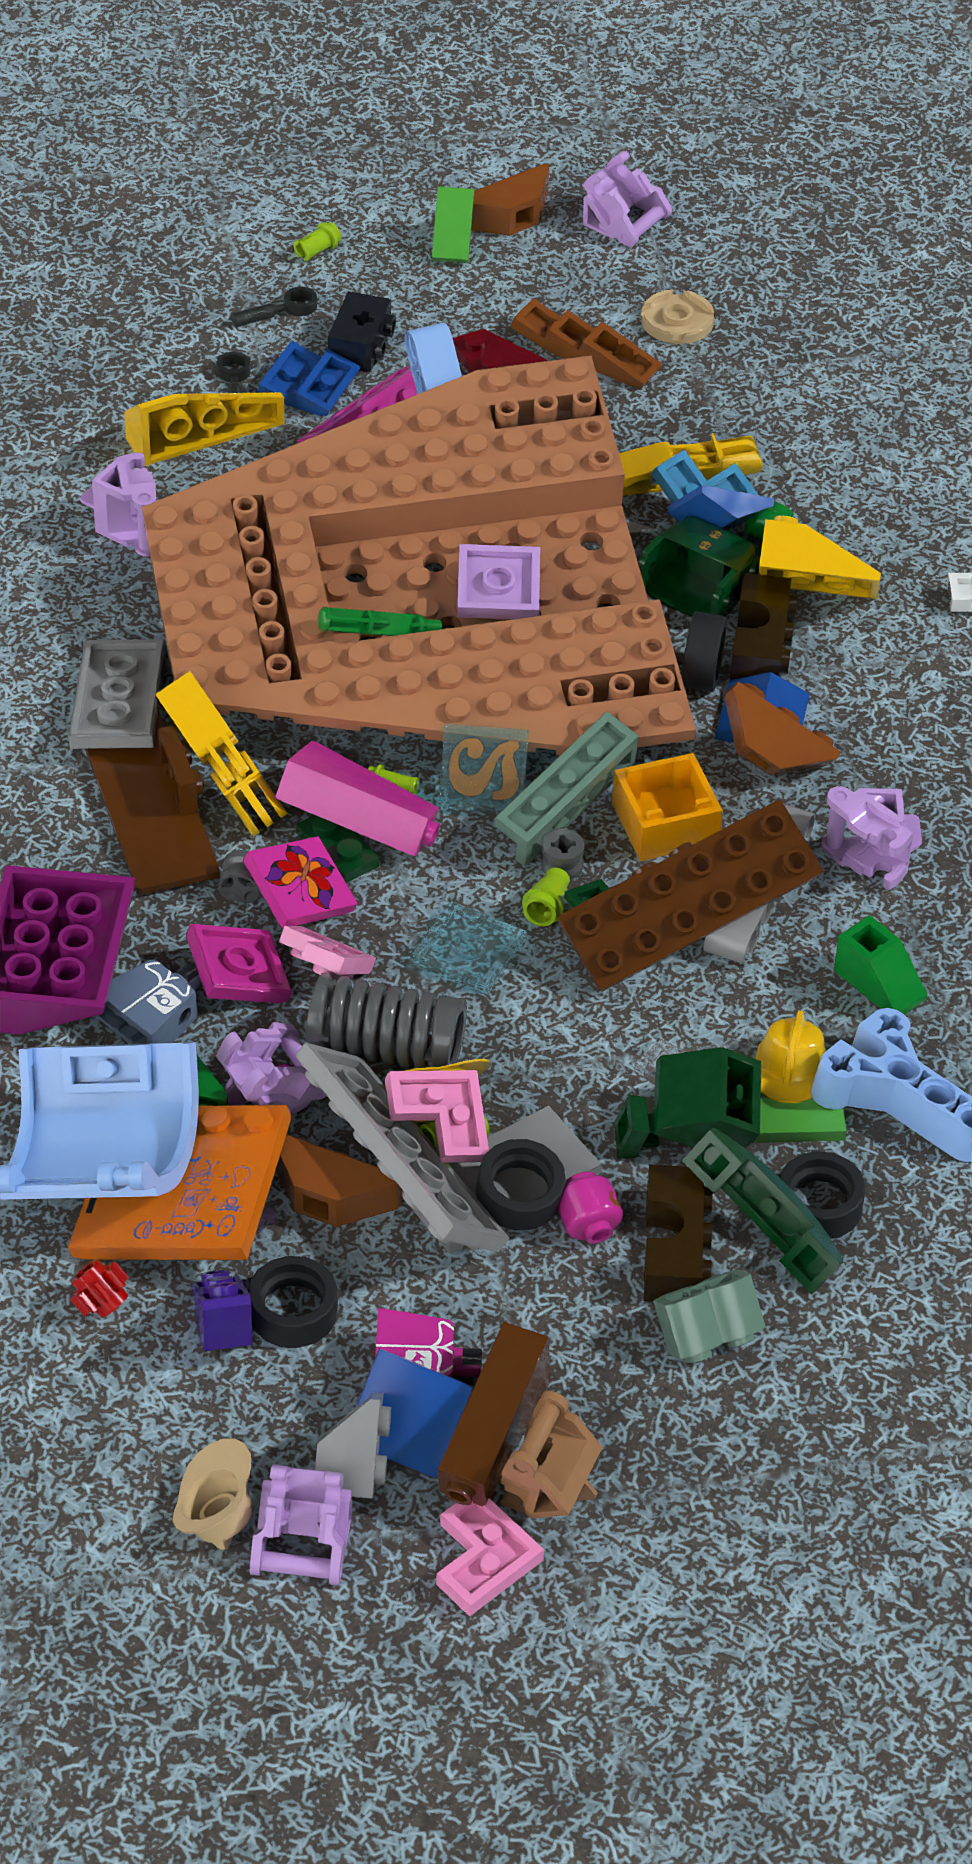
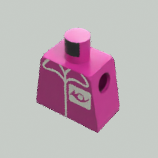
(426, 1342)

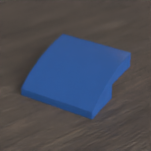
(308, 379)
(423, 1410)

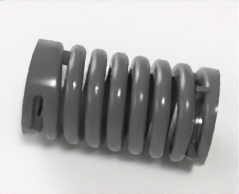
(341, 1008)

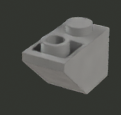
(354, 1447)

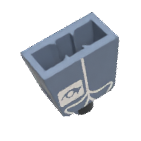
(152, 1003)

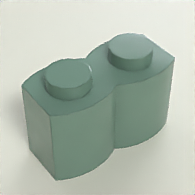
(709, 1315)

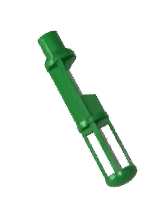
(374, 622)

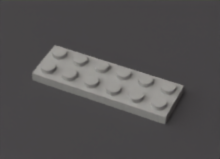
(401, 1150)

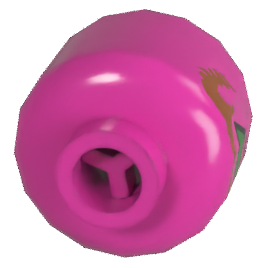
(589, 1207)

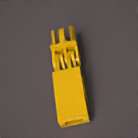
(708, 456)
(209, 738)

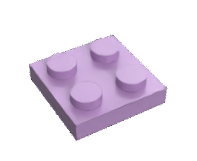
(498, 581)

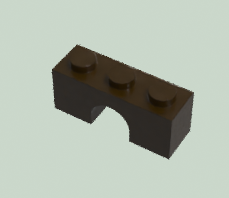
(764, 609)
(677, 1203)

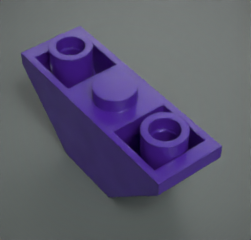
(222, 1310)

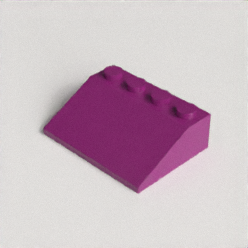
(58, 944)

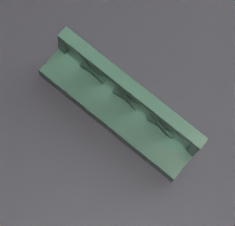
(568, 785)

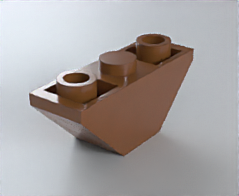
(511, 202)
(772, 735)
(334, 1185)

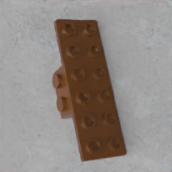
(156, 811)
(689, 895)

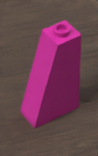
(357, 799)

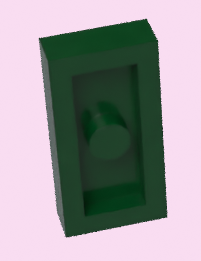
(344, 846)

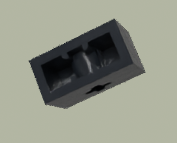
(362, 329)

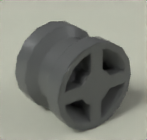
(563, 850)
(236, 880)

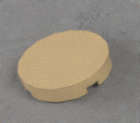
(666, 322)

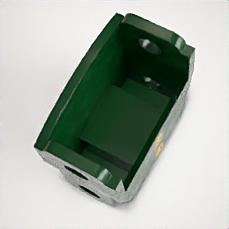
(697, 567)

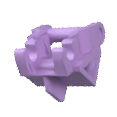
(613, 193)
(118, 501)
(883, 831)
(255, 1076)
(306, 1505)

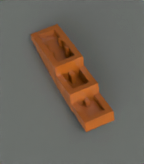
(573, 338)

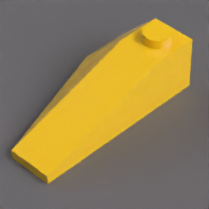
(197, 421)

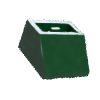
(707, 1092)

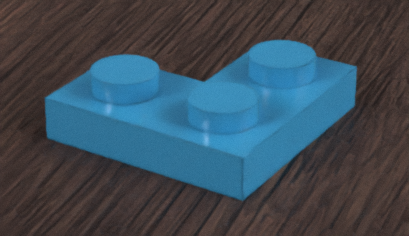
(681, 476)

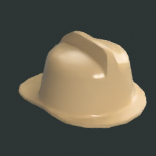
(215, 1493)

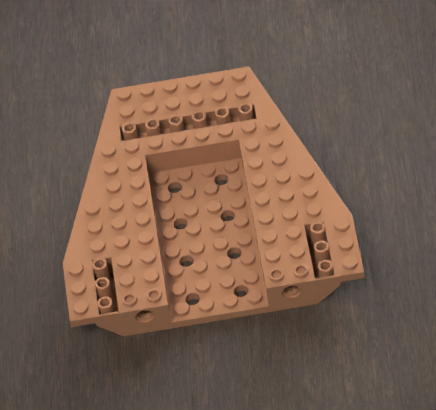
(470, 462)

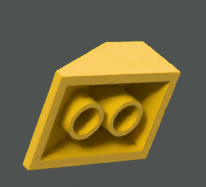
(814, 561)

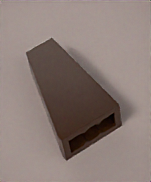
(495, 1415)

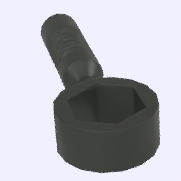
(270, 310)
(233, 376)

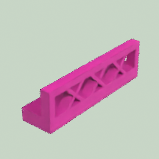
(389, 391)

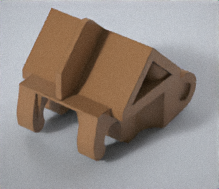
(551, 1462)

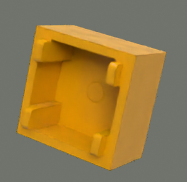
(665, 805)

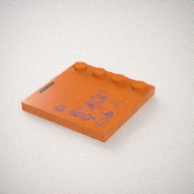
(212, 1207)

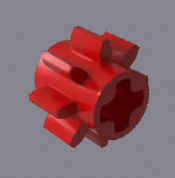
(99, 1288)

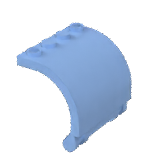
(103, 1121)

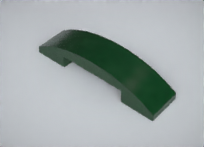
(769, 1204)

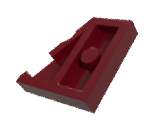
(487, 350)

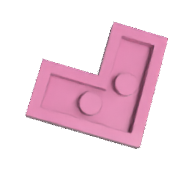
(326, 953)
(451, 1101)
(495, 1554)

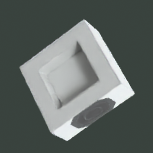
(960, 591)

